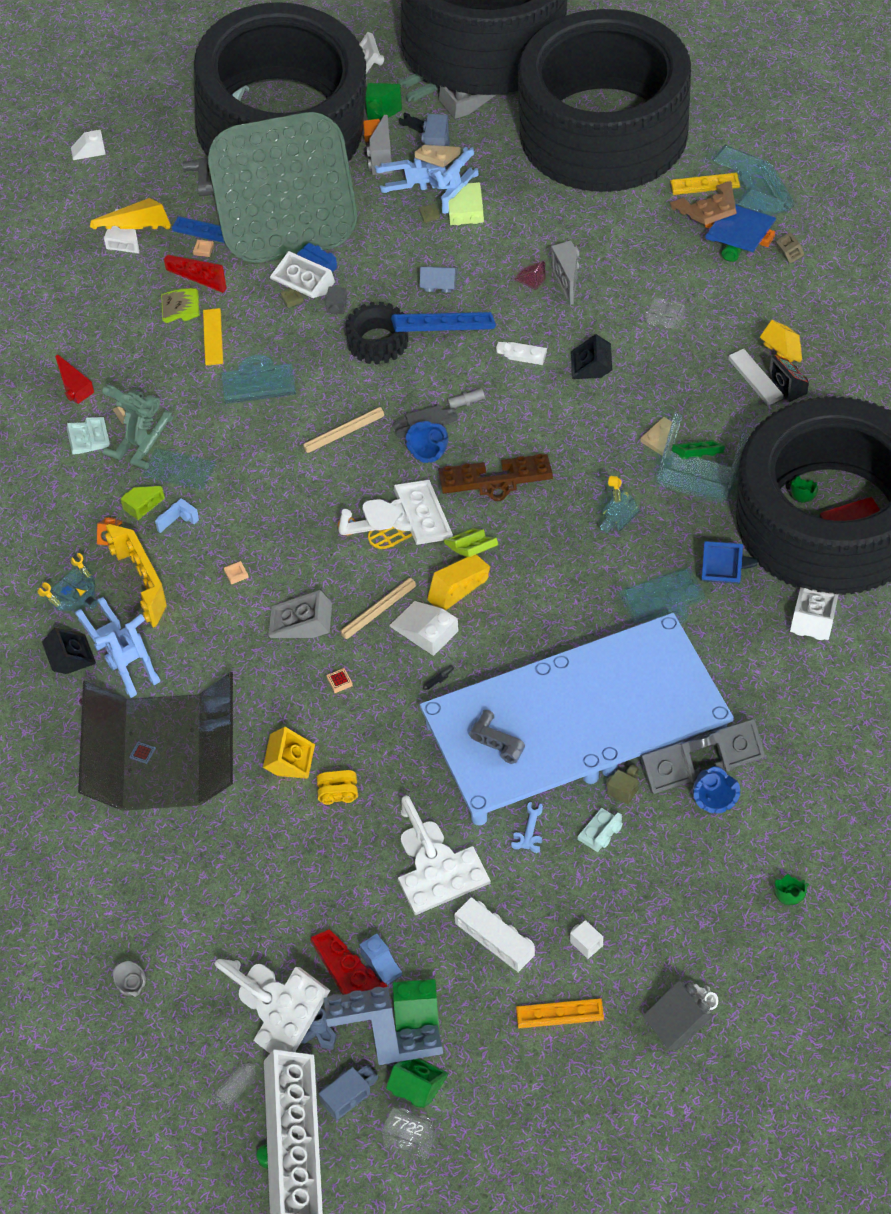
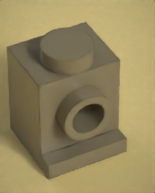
(790, 247)

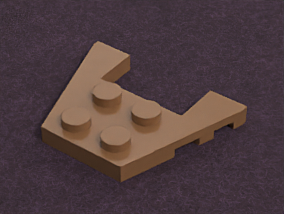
(711, 209)

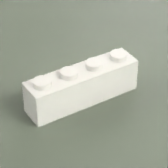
(495, 934)

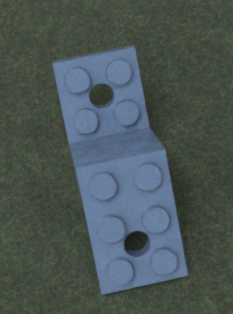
(377, 1007)

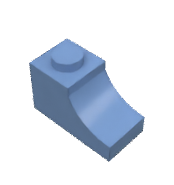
(379, 959)

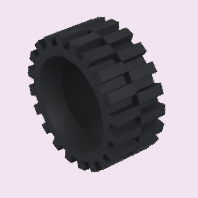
(374, 318)

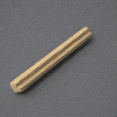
(343, 430)
(378, 608)

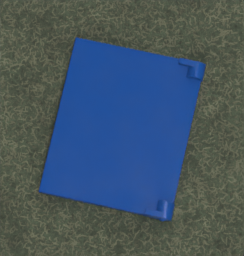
(742, 229)

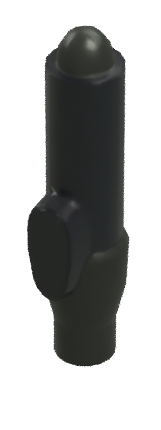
(439, 677)

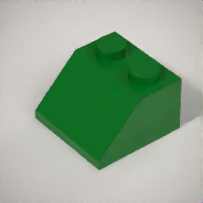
(383, 100)
(415, 1004)
(416, 1081)

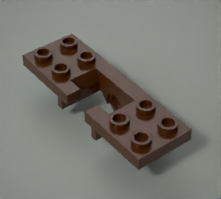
(520, 470)

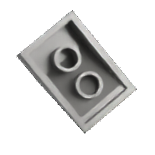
(460, 103)
(379, 146)
(565, 267)
(301, 617)

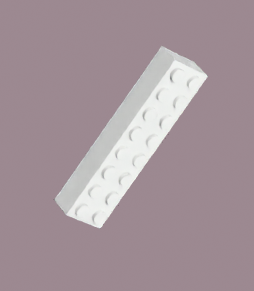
(292, 1133)

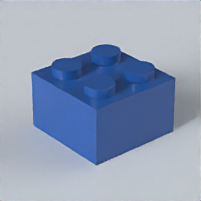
(722, 562)

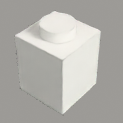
(586, 939)

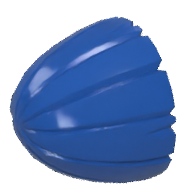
(427, 441)
(715, 790)

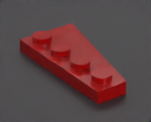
(198, 271)
(344, 966)

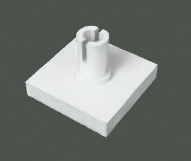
(371, 51)

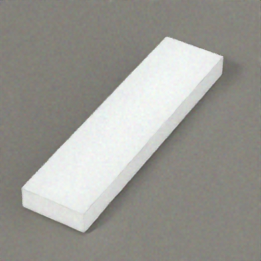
(755, 377)

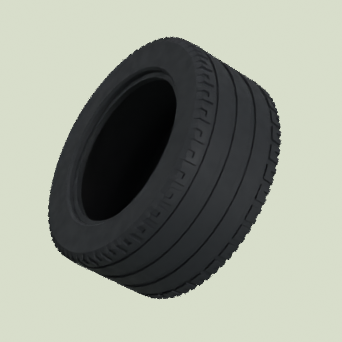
(792, 543)

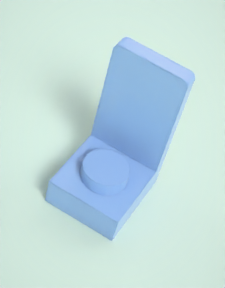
(178, 509)

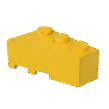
(457, 581)

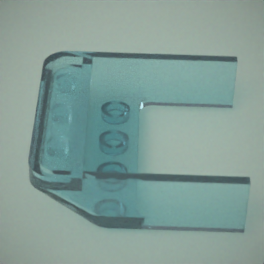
(763, 185)
(697, 475)

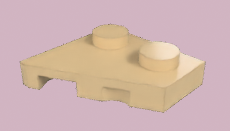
(437, 155)
(657, 436)

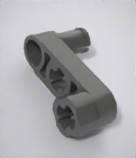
(201, 165)
(509, 745)

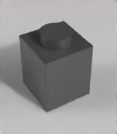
(336, 300)

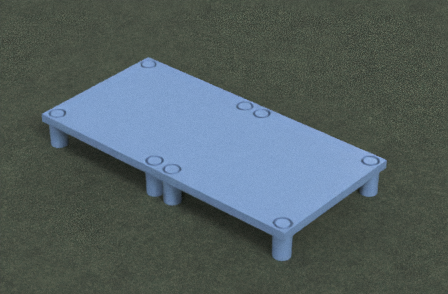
(577, 714)

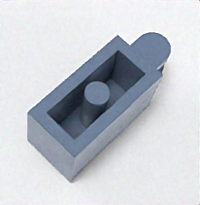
(347, 1091)

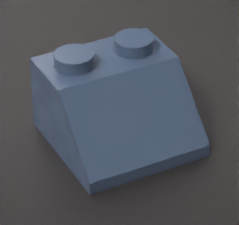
(438, 278)

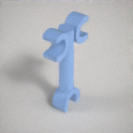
(527, 840)

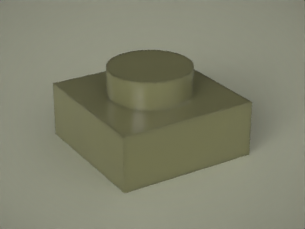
(429, 213)
(291, 297)

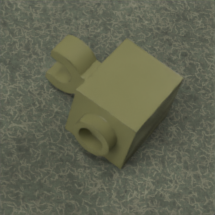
(623, 785)

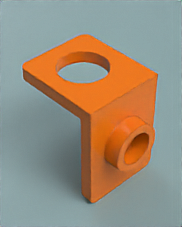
(369, 128)
(101, 526)

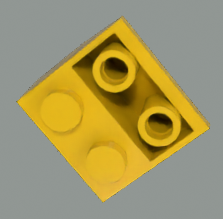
(783, 340)

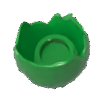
(802, 490)
(790, 890)

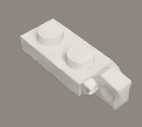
(522, 352)

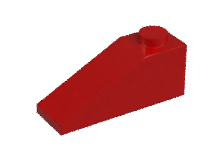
(75, 383)

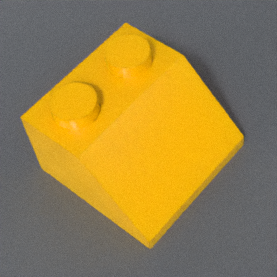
(288, 754)

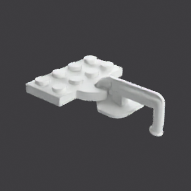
(413, 511)
(438, 871)
(282, 1007)

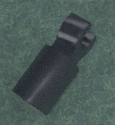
(412, 122)

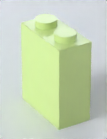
(467, 206)

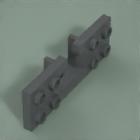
(673, 766)

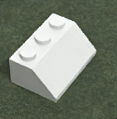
(303, 275)

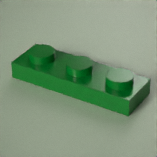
(698, 449)

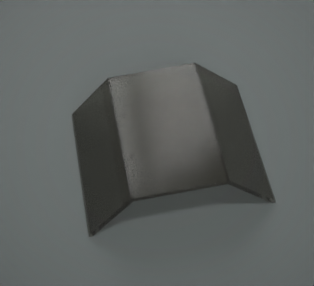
(189, 756)

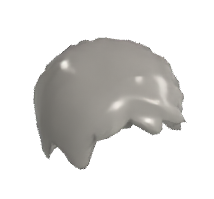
(129, 978)

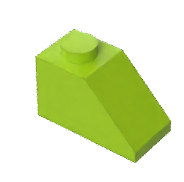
(141, 500)

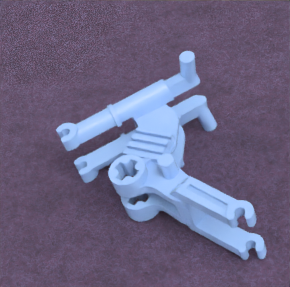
(437, 176)
(122, 645)

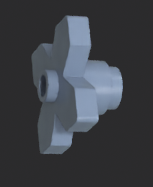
(323, 1033)

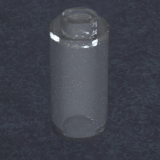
(235, 1085)

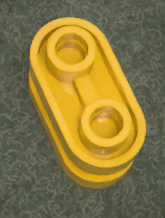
(337, 787)

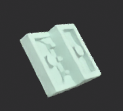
(88, 435)

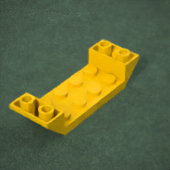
(124, 544)

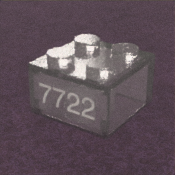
(409, 1134)

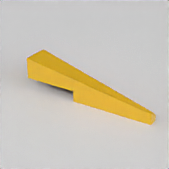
(136, 216)

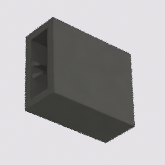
(678, 1015)

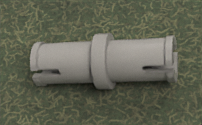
(466, 398)

